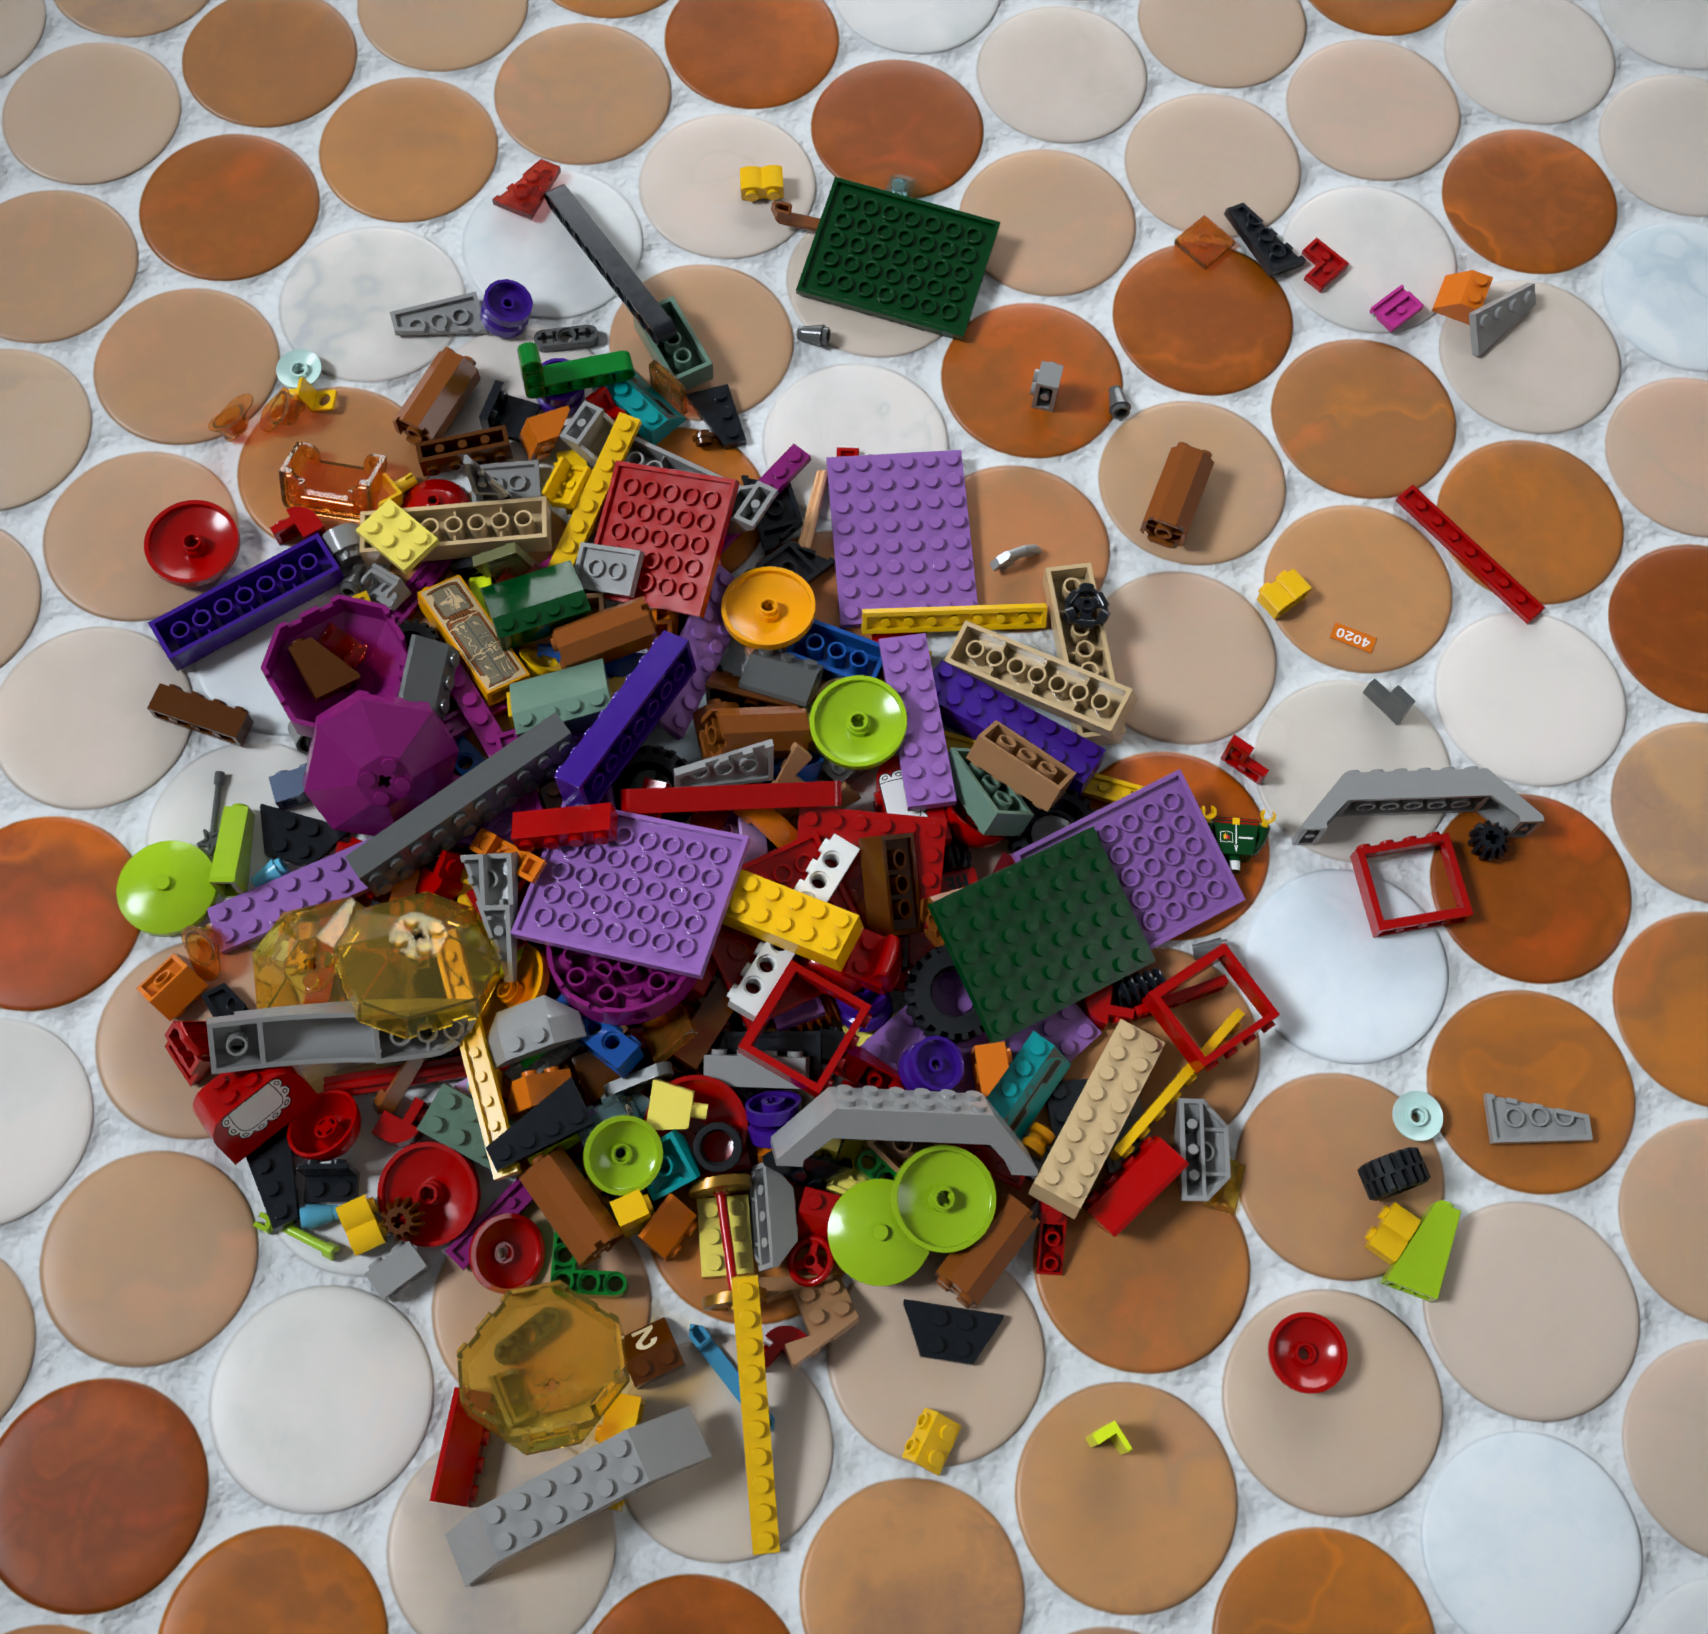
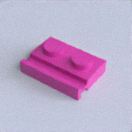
(1396, 308)

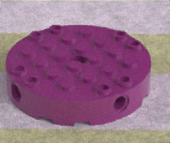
(614, 989)

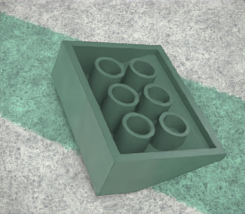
(572, 693)

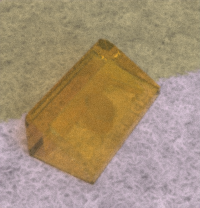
(1228, 1195)

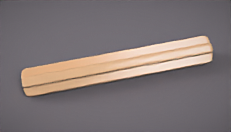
(813, 509)

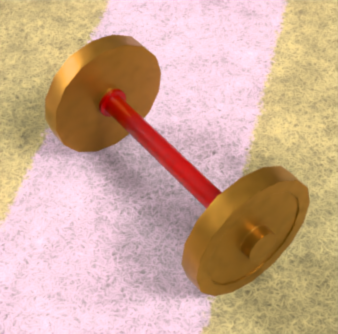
(720, 1187)

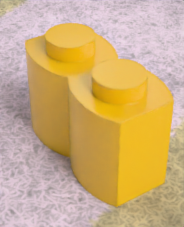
(761, 182)
(1283, 593)
(362, 1224)
(1391, 1233)

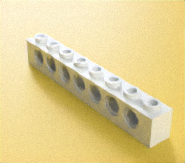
(750, 1004)

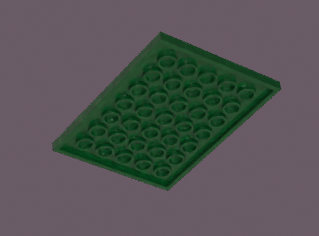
(898, 258)
(1041, 934)

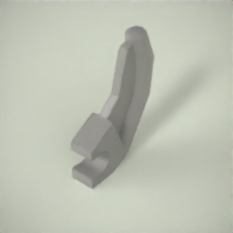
(1008, 557)

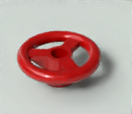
(820, 1266)

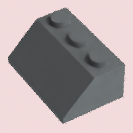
(429, 673)
(782, 676)

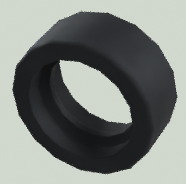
(717, 1166)

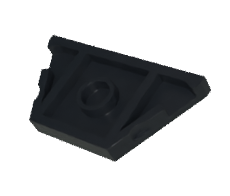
(779, 520)
(799, 560)
(296, 836)
(950, 1332)

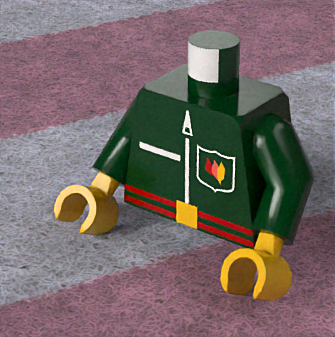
(1238, 837)

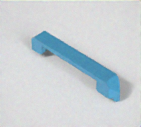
(719, 1362)

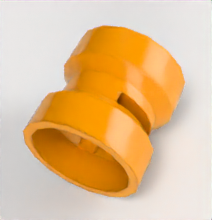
(1038, 1140)

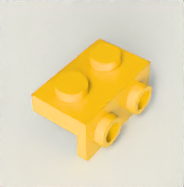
(566, 484)
(931, 1441)

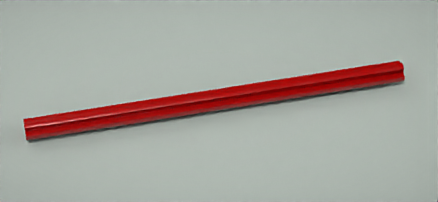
(429, 1072)

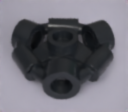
(1086, 606)

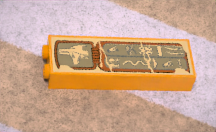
(469, 629)

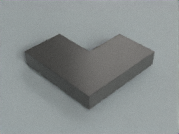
(1393, 704)

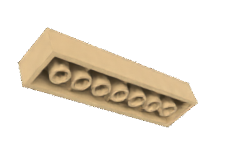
(477, 527)
(1076, 645)
(1042, 680)
(1096, 1119)

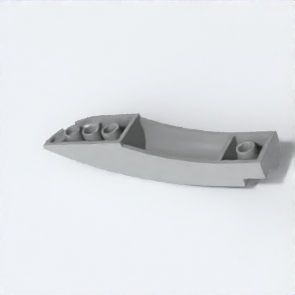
(316, 1036)

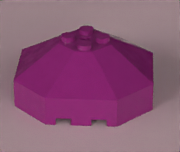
(379, 672)
(370, 739)

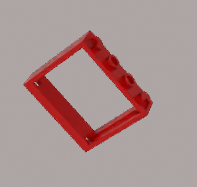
(1381, 927)
(1179, 1035)
(837, 1061)

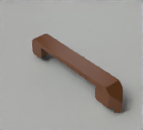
(784, 216)
(391, 1098)

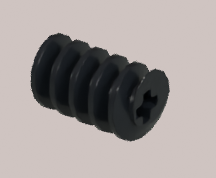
(1137, 986)

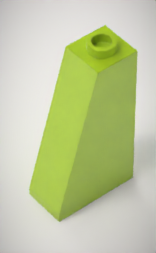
(233, 851)
(1425, 1257)

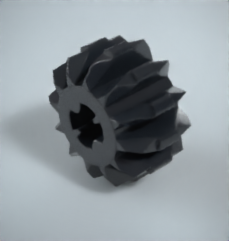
(1483, 836)
(956, 858)

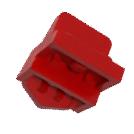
(875, 962)
(189, 1048)

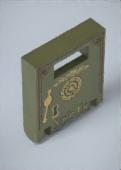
(517, 563)

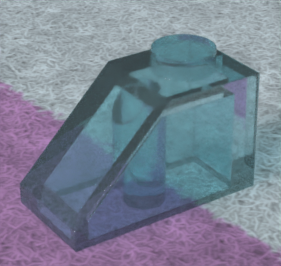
(901, 184)

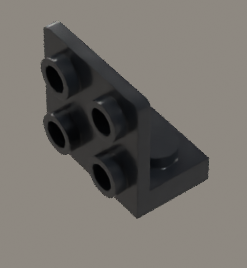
(506, 410)
(329, 1182)

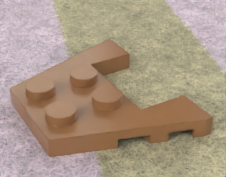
(795, 762)
(823, 1308)

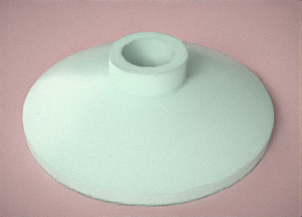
(296, 362)
(1426, 1109)

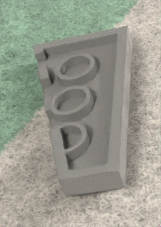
(735, 767)

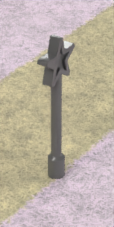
(211, 837)

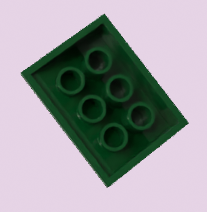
(535, 604)

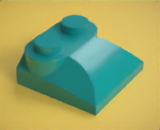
(677, 1166)

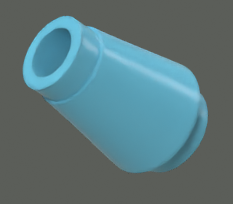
(271, 871)
(317, 1215)

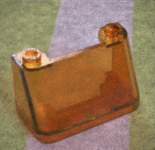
(328, 486)

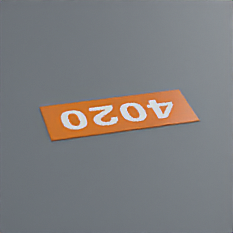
(1353, 637)

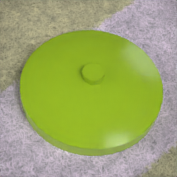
(858, 722)
(166, 888)
(943, 1198)
(868, 1238)

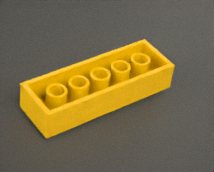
(793, 920)

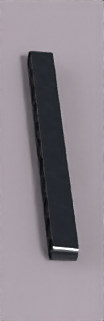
(610, 264)

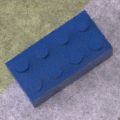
(839, 652)

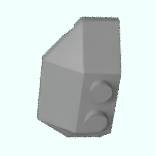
(532, 1029)
(1204, 1143)
(771, 1217)

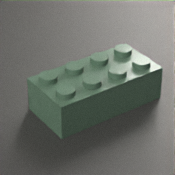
(681, 354)
(987, 801)
(455, 1124)

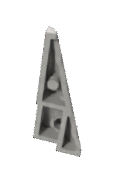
(483, 484)
(497, 900)

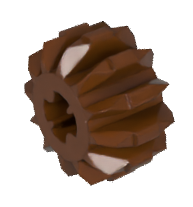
(395, 1224)

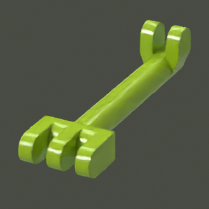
(326, 1248)

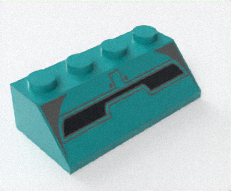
(645, 403)
(1028, 1083)

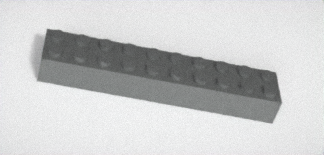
(462, 806)

